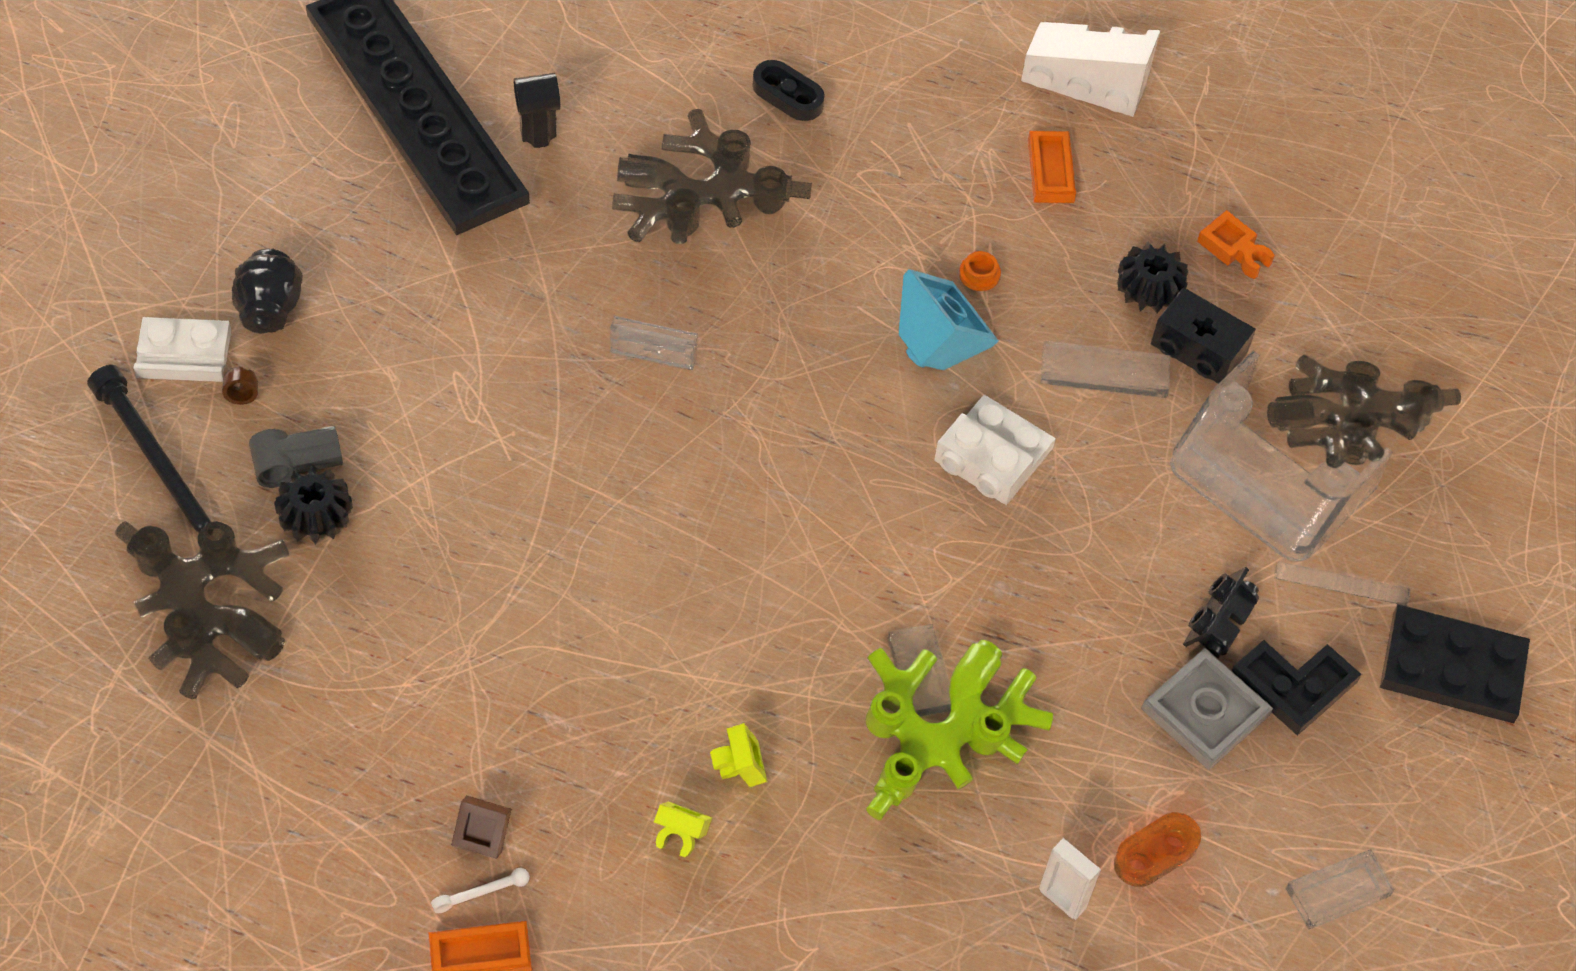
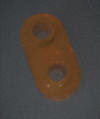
(1154, 850)

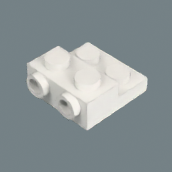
(993, 449)

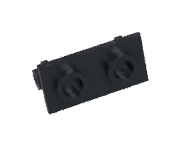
(1230, 599)

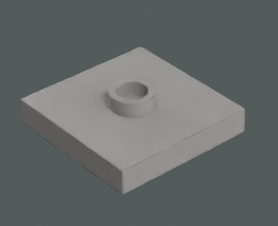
(1206, 708)

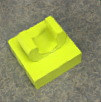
(741, 757)
(681, 821)

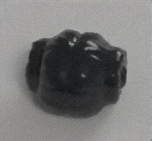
(266, 290)

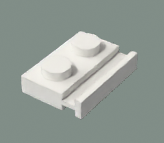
(182, 349)

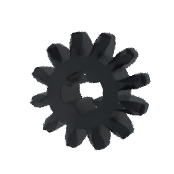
(1151, 276)
(313, 505)

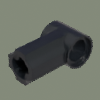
(537, 103)

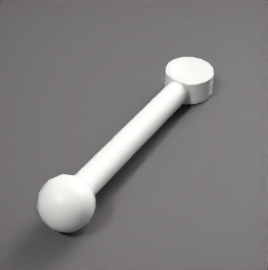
(443, 903)

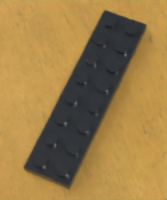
(420, 110)

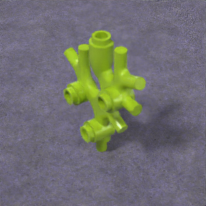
(940, 743)

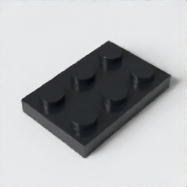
(1455, 663)

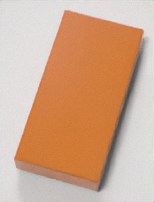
(1051, 167)
(481, 948)

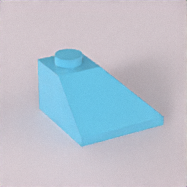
(939, 322)

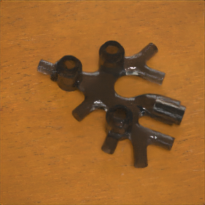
(685, 195)
(1363, 409)
(195, 620)

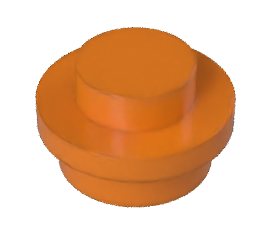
(980, 271)

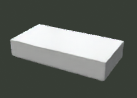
(1069, 879)

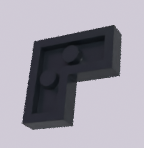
(1295, 694)

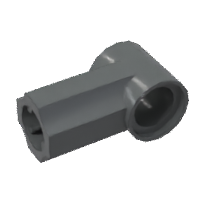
(279, 454)

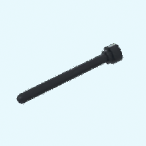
(110, 386)

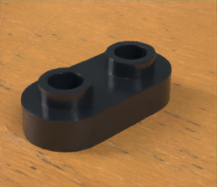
(792, 90)

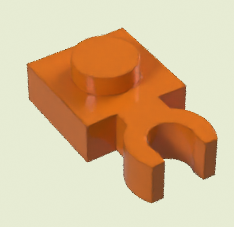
(1232, 241)

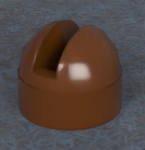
(248, 386)

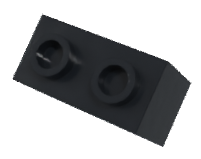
(1202, 336)

